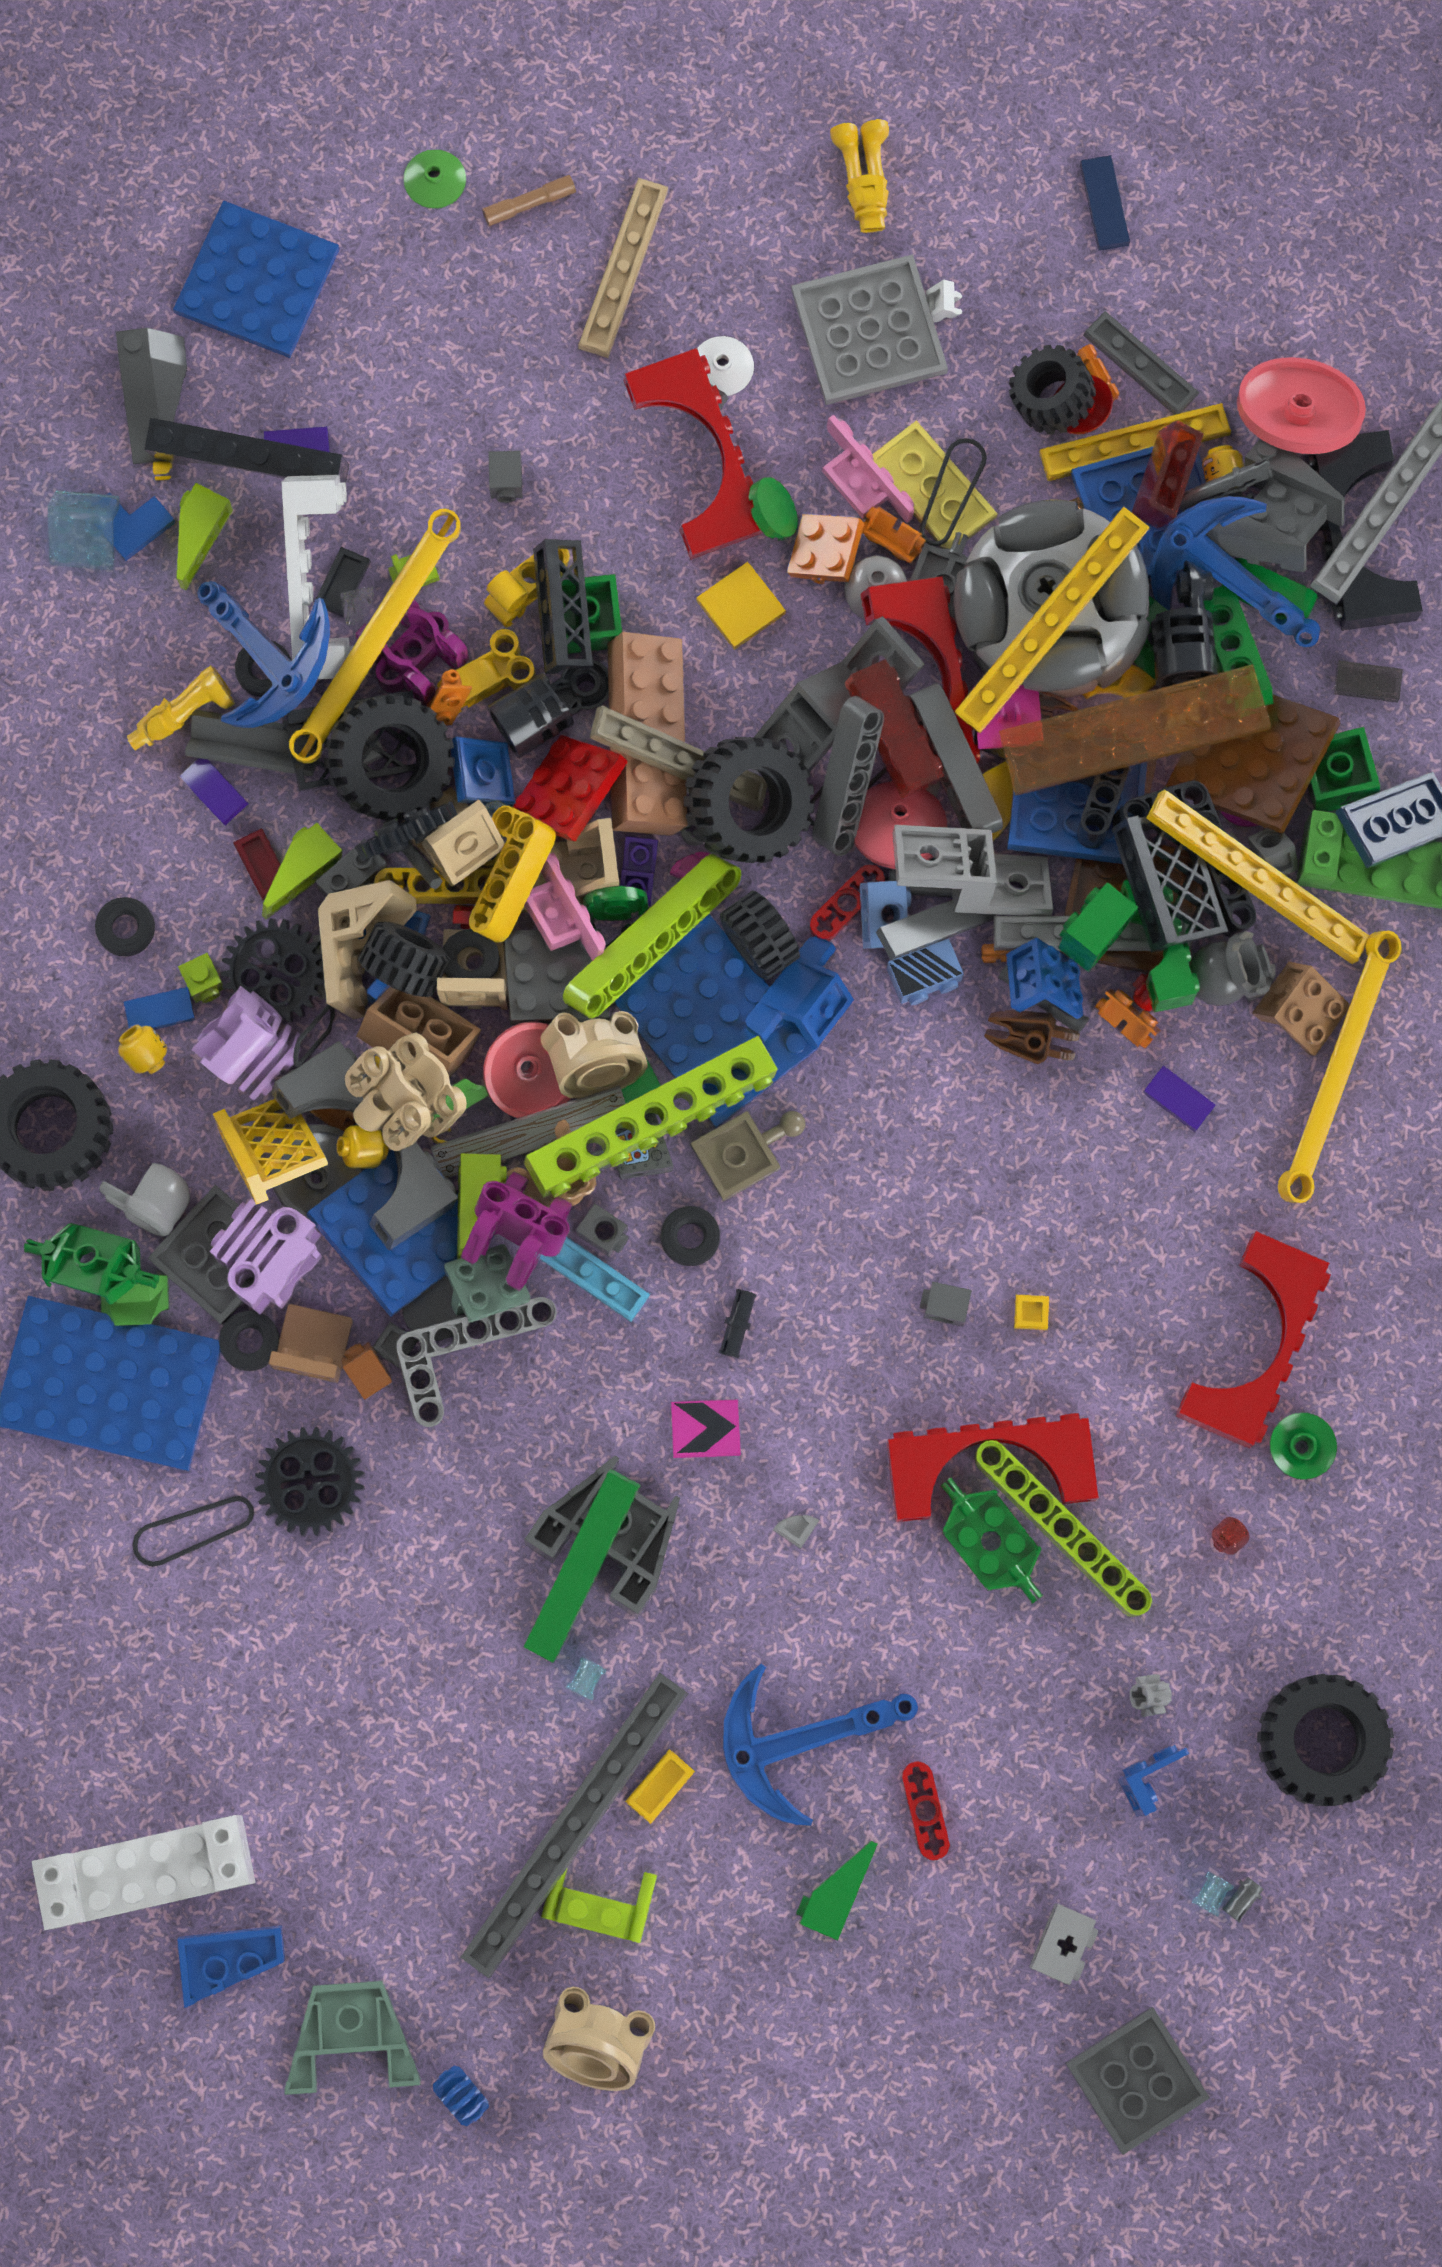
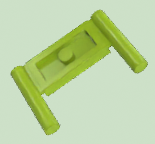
(600, 1913)

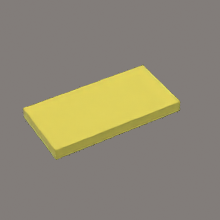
(915, 465)

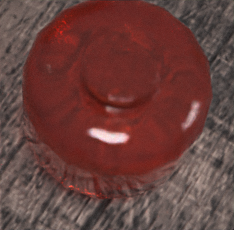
(1230, 1536)

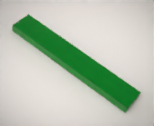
(582, 1565)

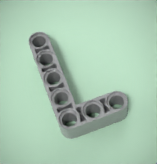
(460, 1340)

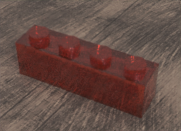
(902, 741)

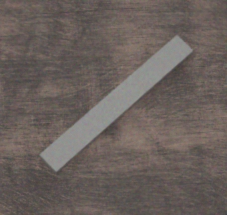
(1382, 509)

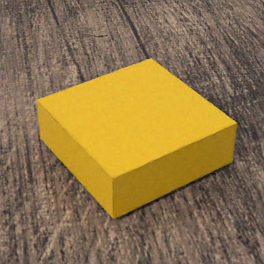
(1031, 1312)

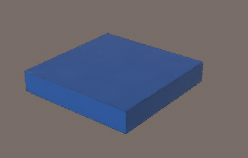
(482, 771)

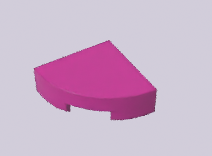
(686, 864)

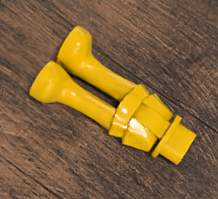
(866, 191)
(171, 715)

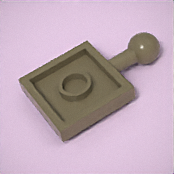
(740, 1155)

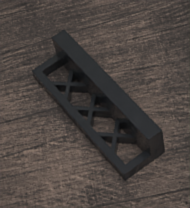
(551, 608)

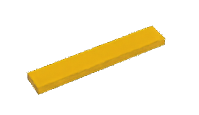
(1064, 457)

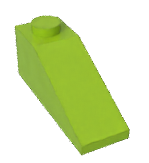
(200, 522)
(305, 862)
(473, 1173)

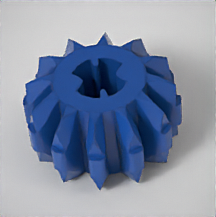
(460, 2095)

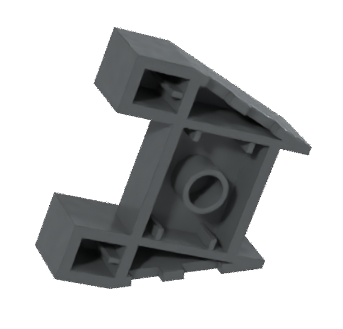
(1295, 510)
(637, 1546)

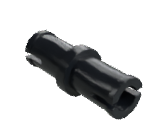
(737, 1323)

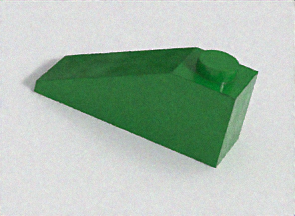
(833, 1899)

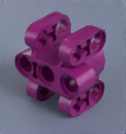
(440, 644)
(520, 1219)

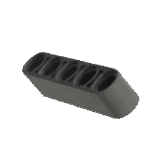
(961, 773)
(848, 775)

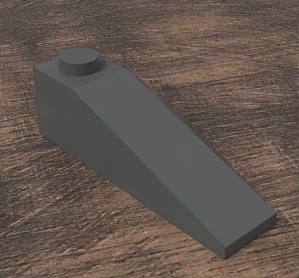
(152, 381)

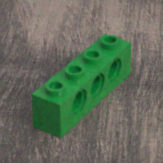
(1236, 635)

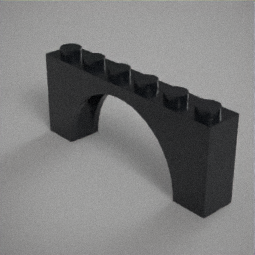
(194, 444)
(1370, 597)

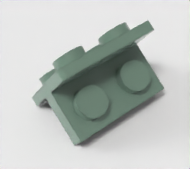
(482, 1287)

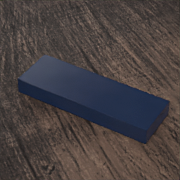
(1104, 202)

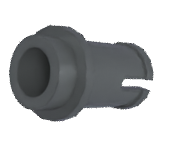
(1243, 1899)

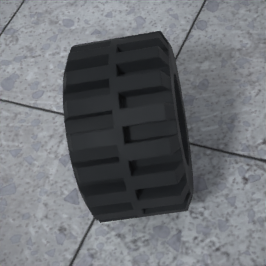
(1042, 370)
(760, 935)
(404, 959)

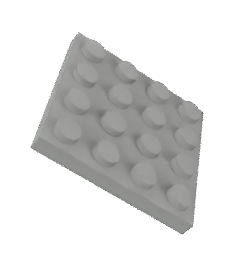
(869, 329)

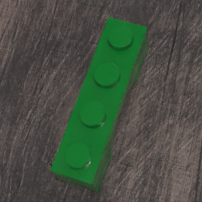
(1171, 982)

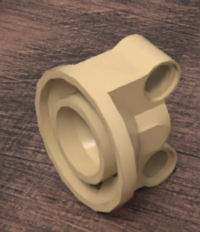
(594, 1053)
(596, 2043)

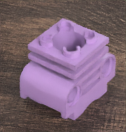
(247, 1043)
(260, 1250)

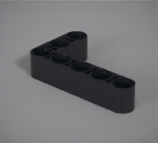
(1095, 812)
(1238, 899)

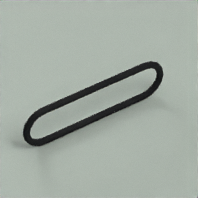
(296, 1049)

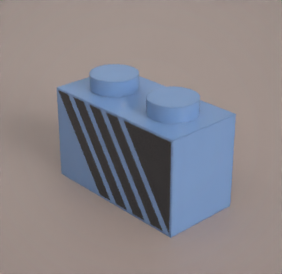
(925, 972)

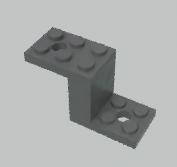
(814, 705)

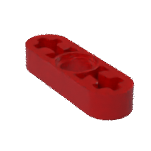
(823, 913)
(938, 1817)

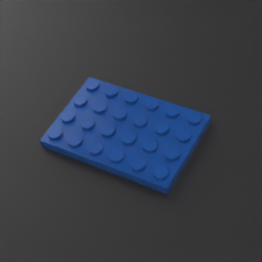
(697, 1008)
(108, 1384)

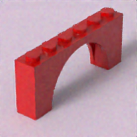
(684, 385)
(923, 612)
(1294, 1282)
(1059, 1445)

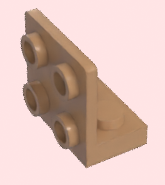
(1303, 1006)
(312, 1343)

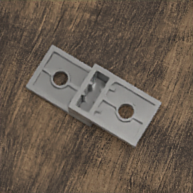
(972, 870)

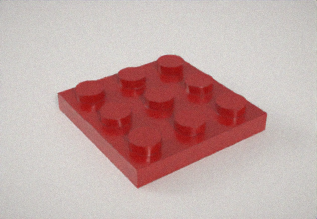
(570, 785)

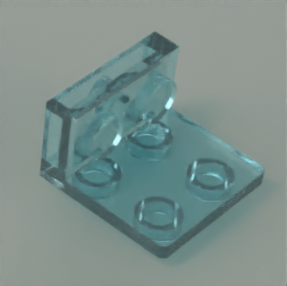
(82, 529)

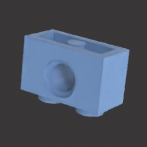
(873, 899)

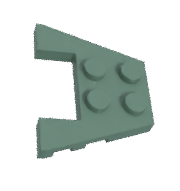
(350, 2021)

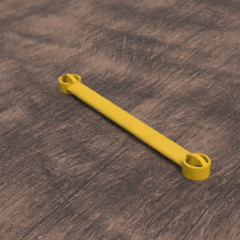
(375, 635)
(1339, 1066)

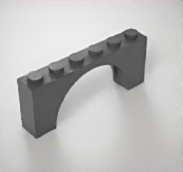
(420, 1189)

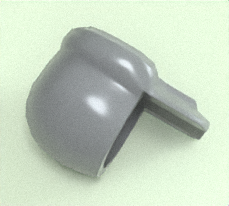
(156, 1201)

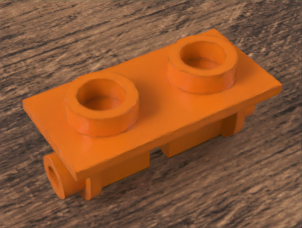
(904, 544)
(449, 697)
(1120, 1008)

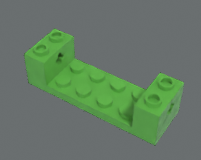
(1333, 864)

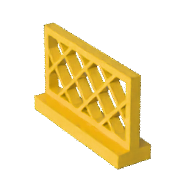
(247, 1153)

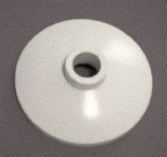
(740, 366)

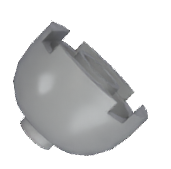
(867, 573)

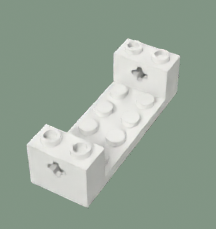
(301, 497)
(143, 1872)

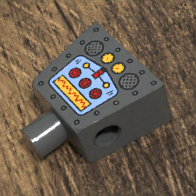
(646, 1163)

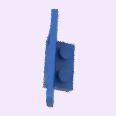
(803, 995)

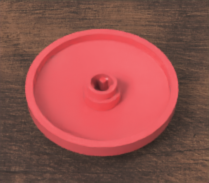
(1301, 405)

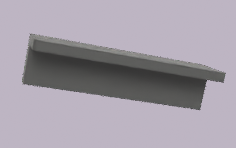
(254, 747)

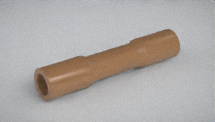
(547, 193)

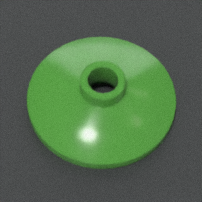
(436, 191)

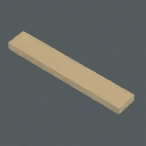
(623, 267)

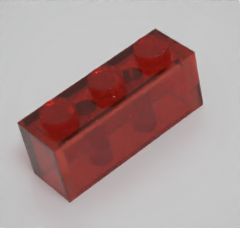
(1167, 474)

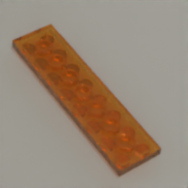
(1134, 730)

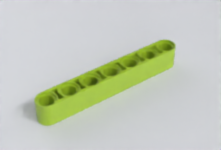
(652, 936)
(1079, 1533)

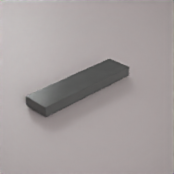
(1141, 363)
(927, 929)

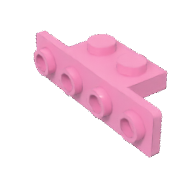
(860, 477)
(559, 914)

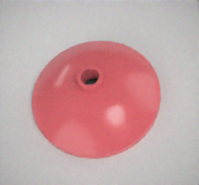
(878, 820)
(516, 1090)

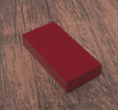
(259, 860)

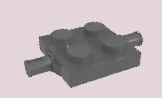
(942, 562)

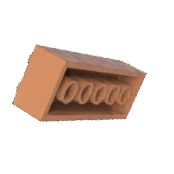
(649, 688)

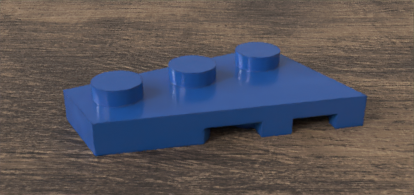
(225, 1958)

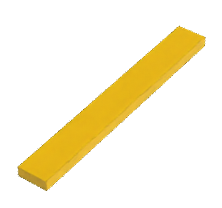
(1052, 620)
(1257, 876)

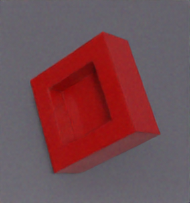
(461, 915)

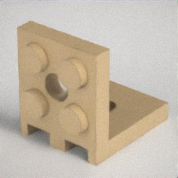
(473, 991)

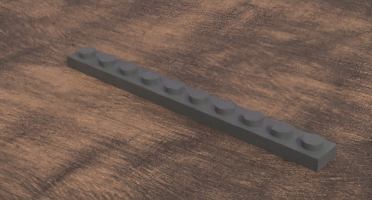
(574, 1825)

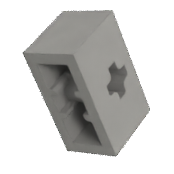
(1047, 1957)

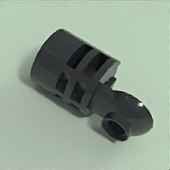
(1185, 635)
(545, 709)

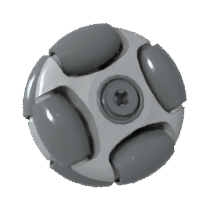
(1018, 570)

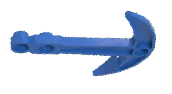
(1208, 556)
(289, 678)
(772, 1748)

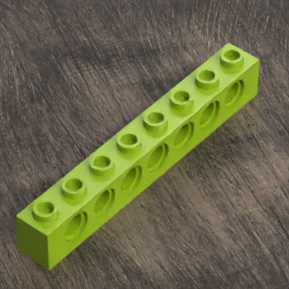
(749, 1057)

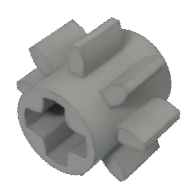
(1150, 1695)

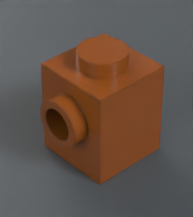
(365, 1369)

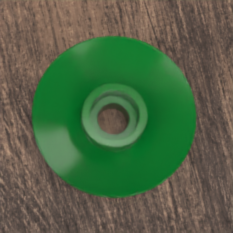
(1319, 1440)

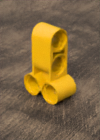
(511, 594)
(495, 669)

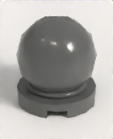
(1231, 970)

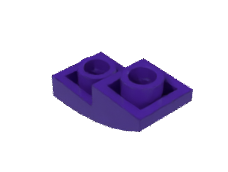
(214, 790)
(639, 864)

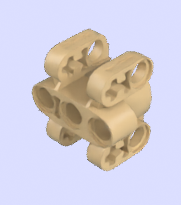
(403, 1093)

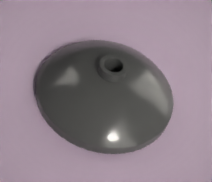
(301, 1191)

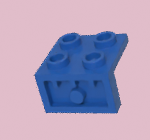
(1043, 973)
(1140, 1794)

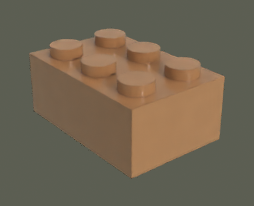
(401, 1014)

